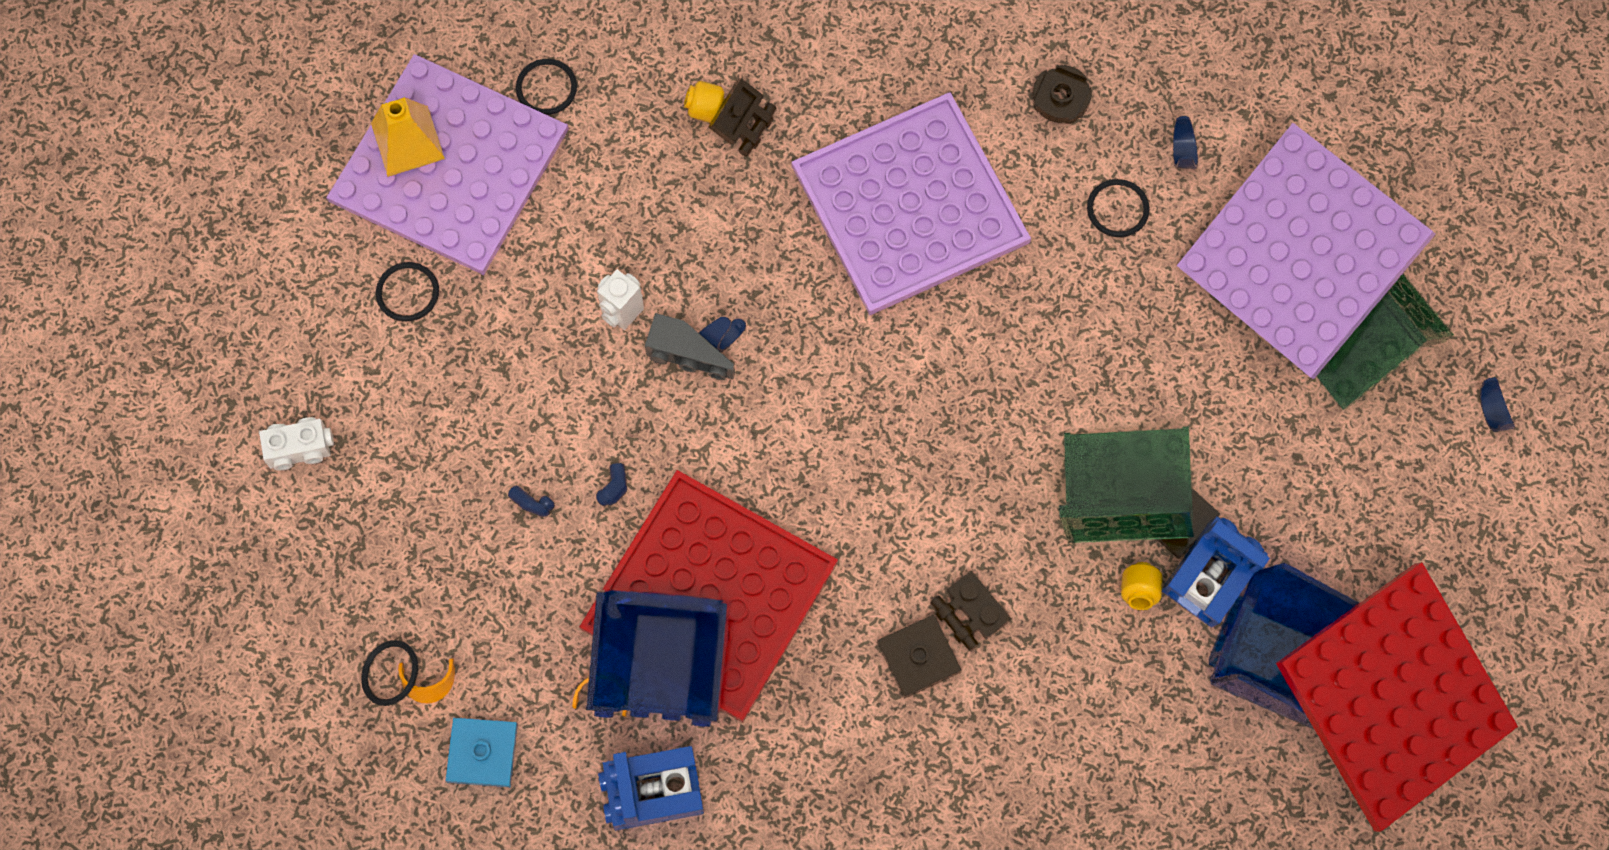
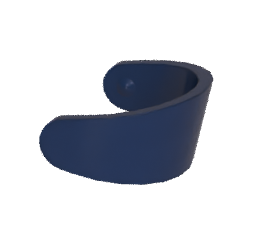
(1184, 144)
(723, 332)
(1494, 406)

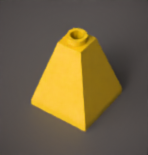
(406, 136)

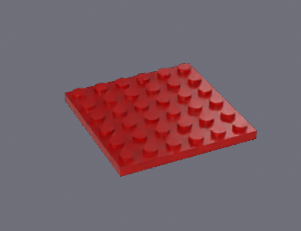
(722, 551)
(1397, 696)

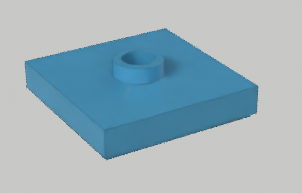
(481, 752)

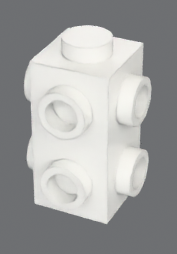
(620, 299)
(295, 443)

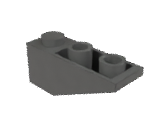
(680, 344)

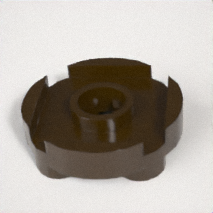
(1058, 109)

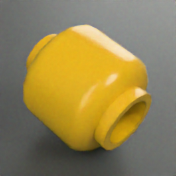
(704, 100)
(1141, 586)

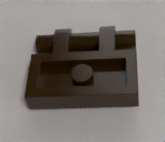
(735, 114)
(979, 607)

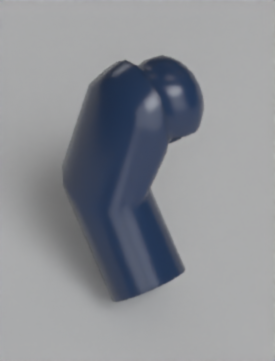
(615, 488)
(529, 504)

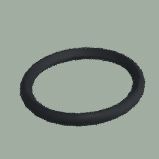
(566, 103)
(1134, 187)
(404, 318)
(364, 677)

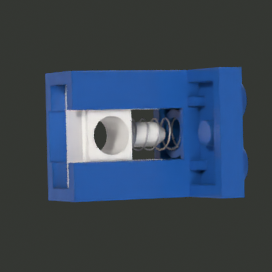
(1231, 550)
(621, 780)

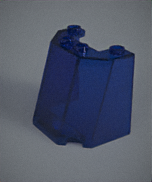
(1265, 625)
(658, 655)

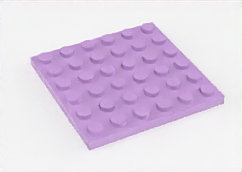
(473, 195)
(910, 203)
(1305, 250)

